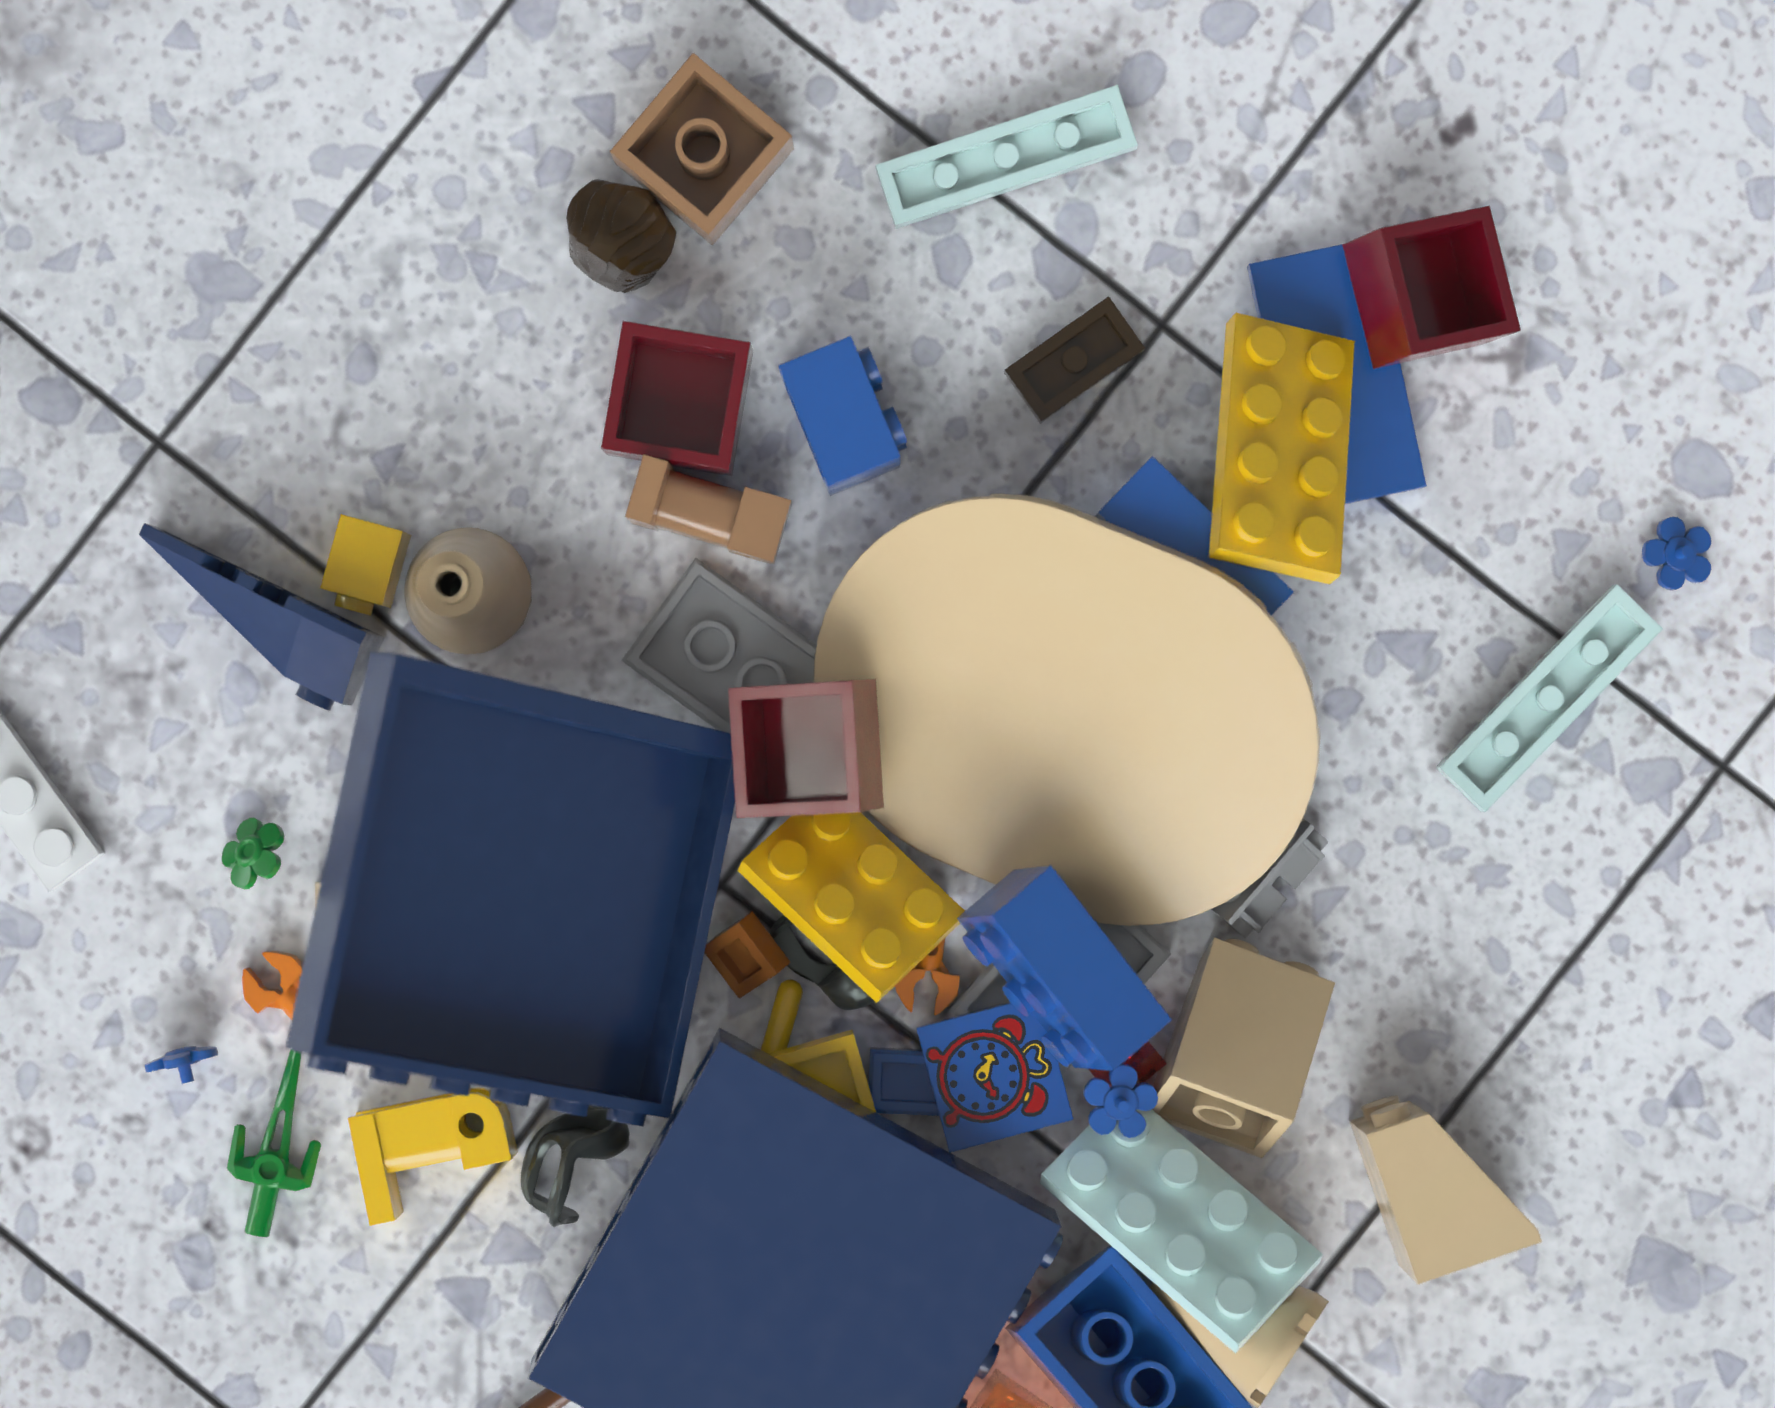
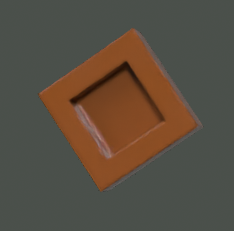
(746, 955)

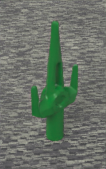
(271, 1167)

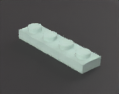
(1006, 156)
(1549, 698)

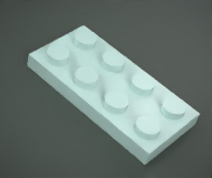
(1184, 1225)

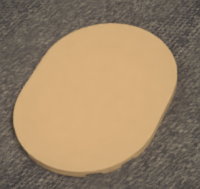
(1076, 705)

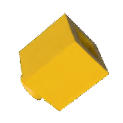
(364, 564)

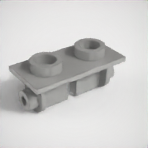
(1260, 901)

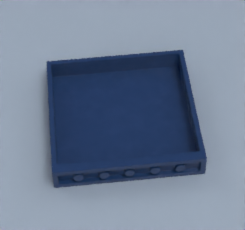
(515, 892)

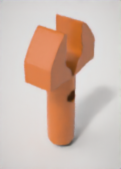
(947, 983)
(261, 997)

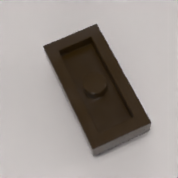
(1074, 360)

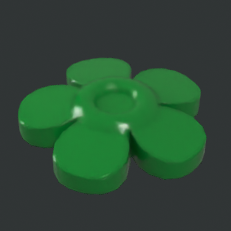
(253, 853)

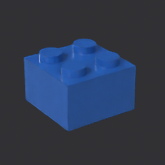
(841, 414)

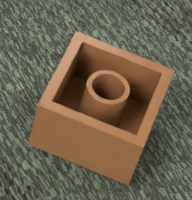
(702, 149)

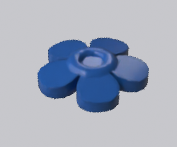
(1678, 553)
(182, 1059)
(1119, 1102)

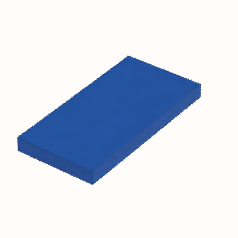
(1318, 295)

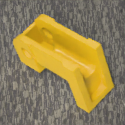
(423, 1135)

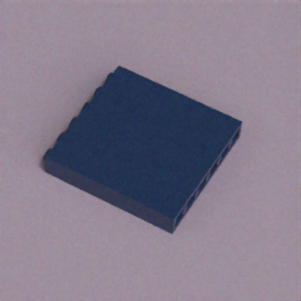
(794, 1258)

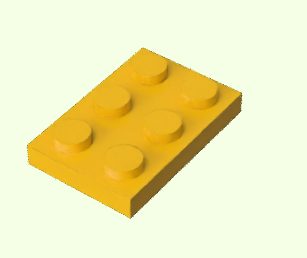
(853, 896)

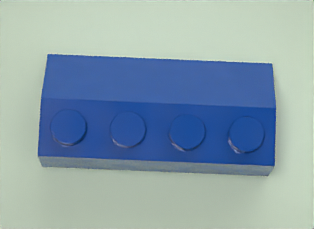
(1117, 1344)

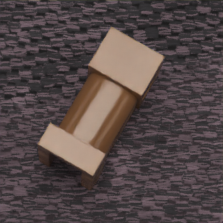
(741, 521)

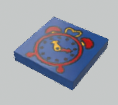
(992, 1076)

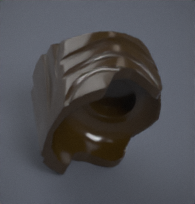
(618, 234)

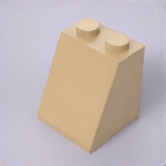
(1242, 1047)
(1433, 1195)

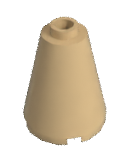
(492, 593)
(1267, 1352)

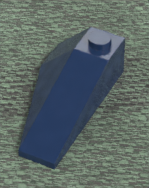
(294, 634)

